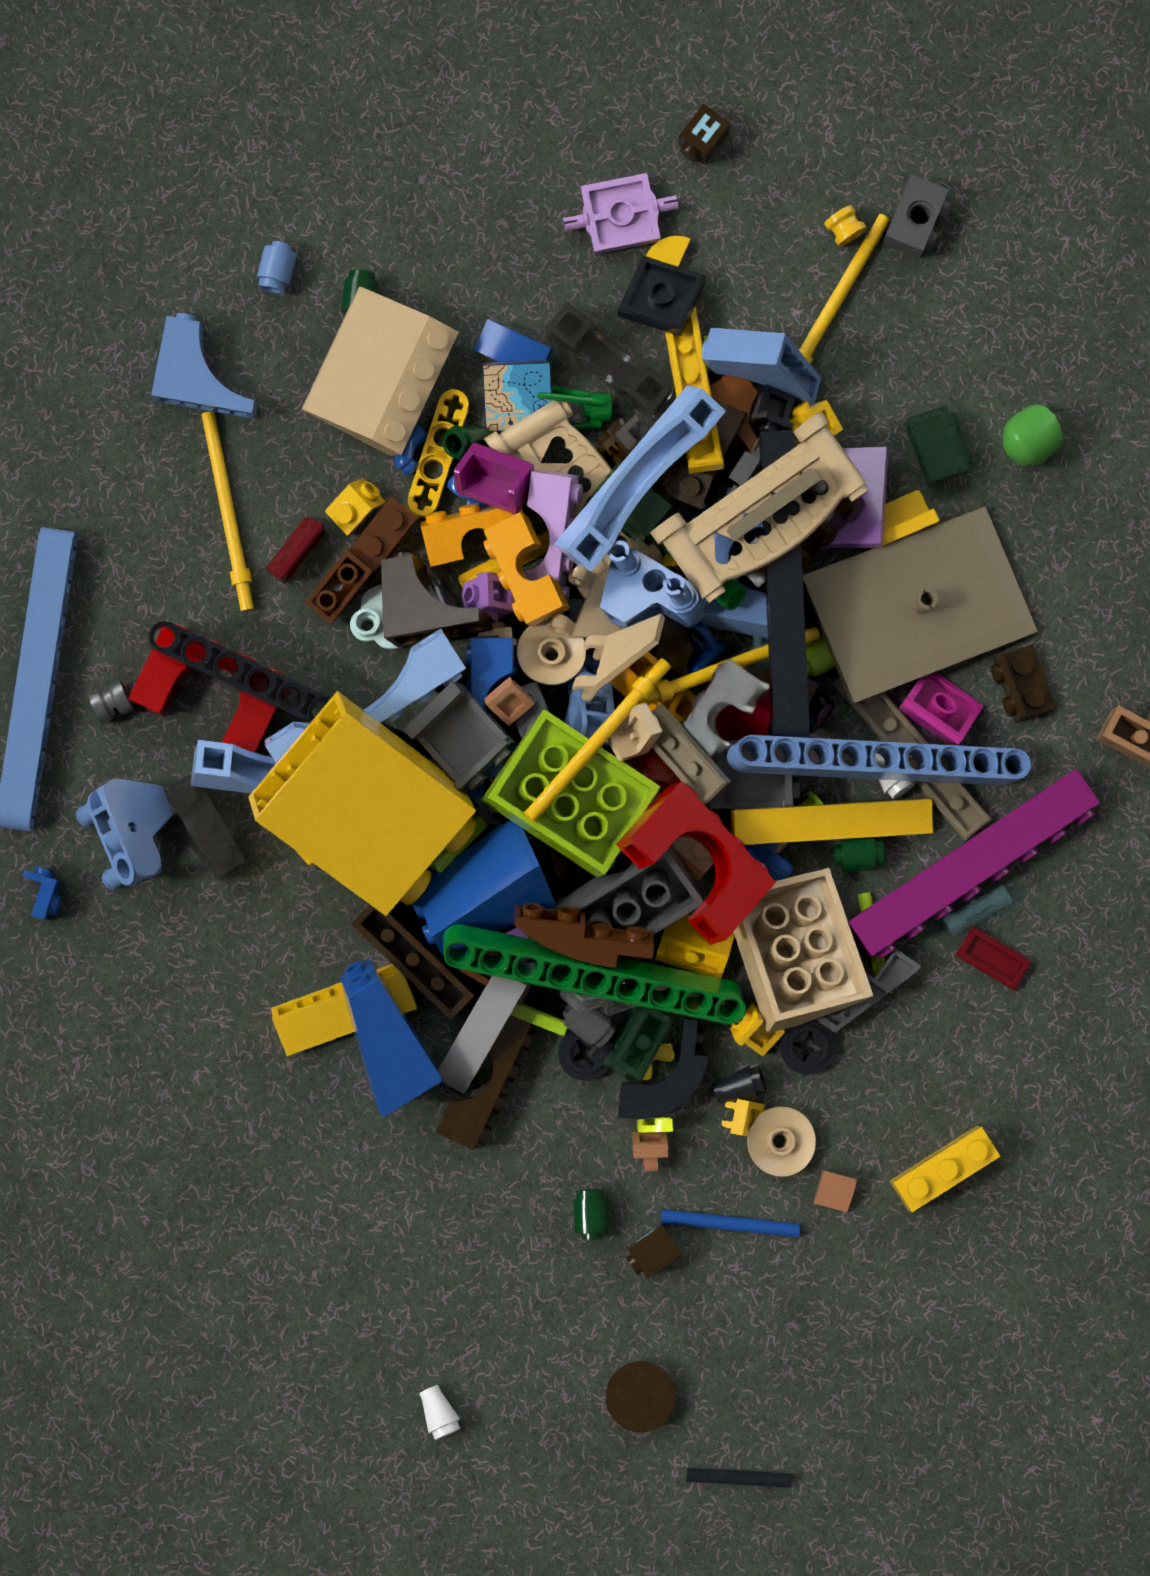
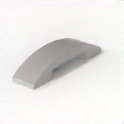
(480, 1032)

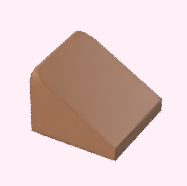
(835, 1191)

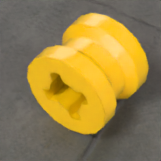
(845, 225)

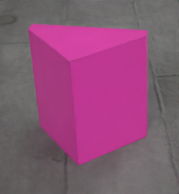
(941, 708)

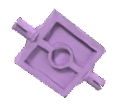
(620, 213)

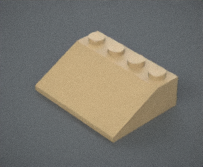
(380, 371)
(801, 952)

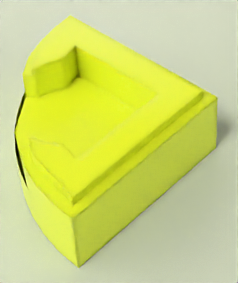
(657, 1124)

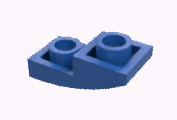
(509, 346)

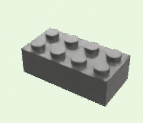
(638, 897)

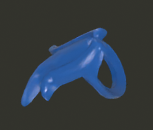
(706, 652)

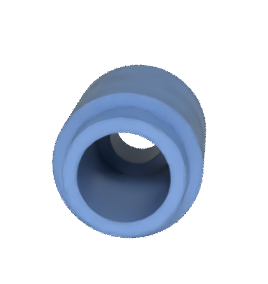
(276, 267)

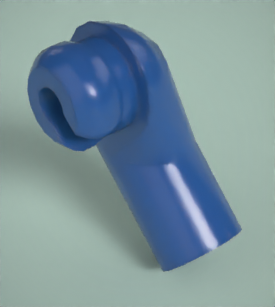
(406, 461)

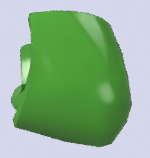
(1032, 436)

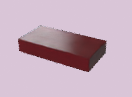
(993, 958)

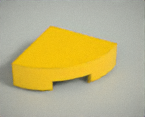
(669, 250)

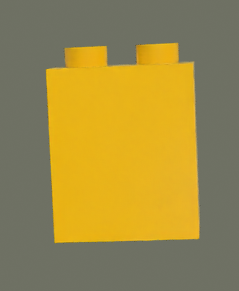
(363, 806)

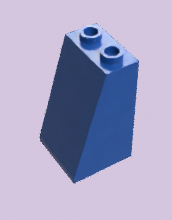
(484, 886)
(389, 1046)

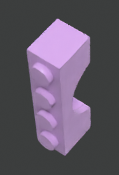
(555, 500)

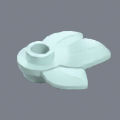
(371, 610)

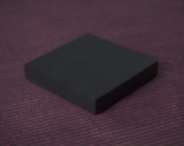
(661, 296)

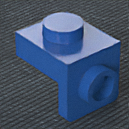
(47, 900)

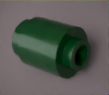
(356, 279)
(859, 854)
(590, 1214)

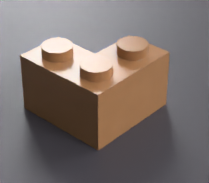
(1127, 734)

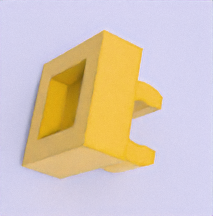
(743, 1117)

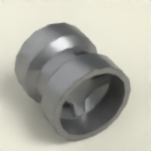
(110, 701)

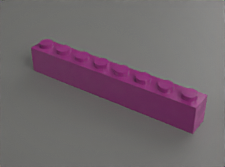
(972, 863)

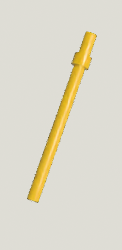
(844, 286)
(240, 575)
(666, 689)
(641, 690)

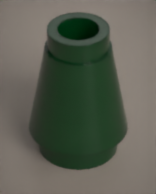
(460, 438)

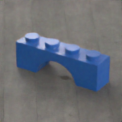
(491, 664)

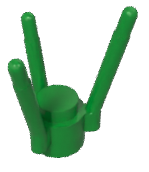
(594, 404)

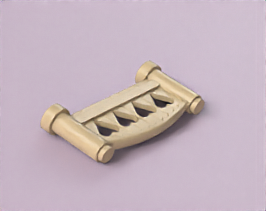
(530, 441)
(694, 543)

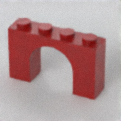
(162, 676)
(739, 877)

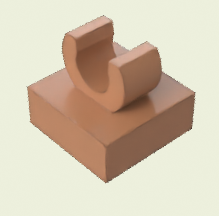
(509, 701)
(650, 1147)

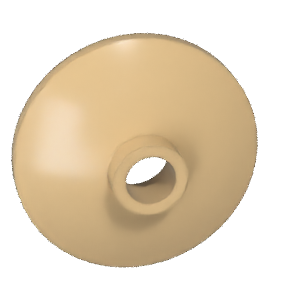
(537, 642)
(797, 1146)

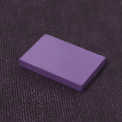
(869, 526)

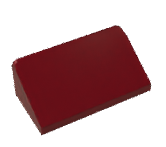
(296, 549)

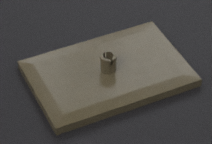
(918, 605)

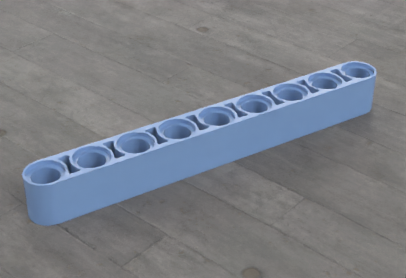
(35, 677)
(864, 764)

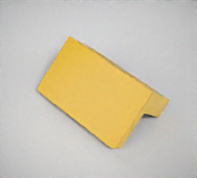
(906, 517)
(687, 949)

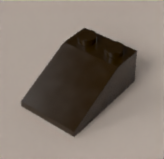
(701, 487)

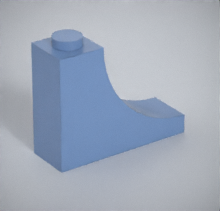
(762, 359)
(184, 376)

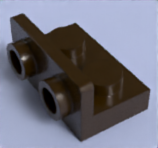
(617, 442)
(1022, 683)

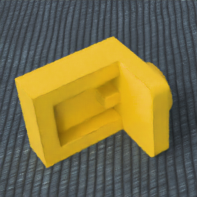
(355, 505)
(753, 1031)

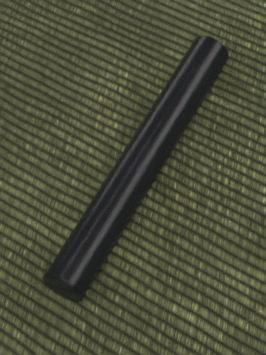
(739, 1477)

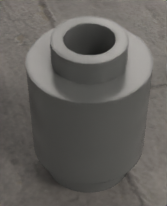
(590, 1026)

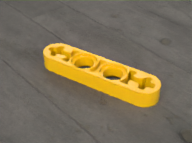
(433, 452)

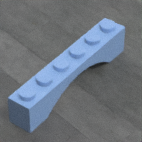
(670, 437)
(427, 667)
(228, 767)

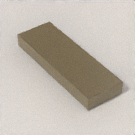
(774, 503)
(688, 758)

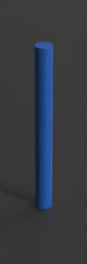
(730, 1223)

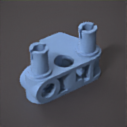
(633, 591)
(591, 714)
(134, 815)

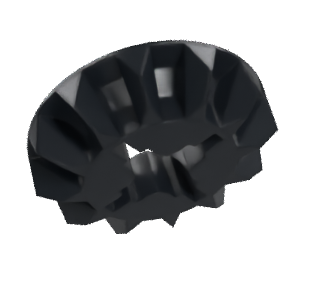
(816, 1060)
(581, 1069)

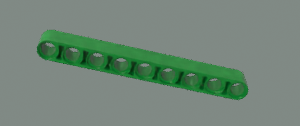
(605, 986)

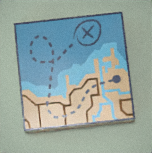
(512, 391)

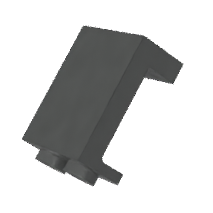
(461, 736)
(755, 789)

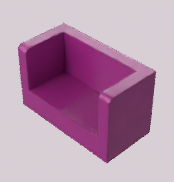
(493, 478)

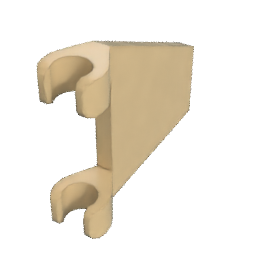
(591, 618)
(618, 652)

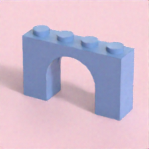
(751, 615)

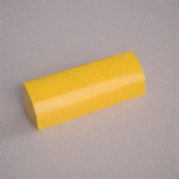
(326, 1015)

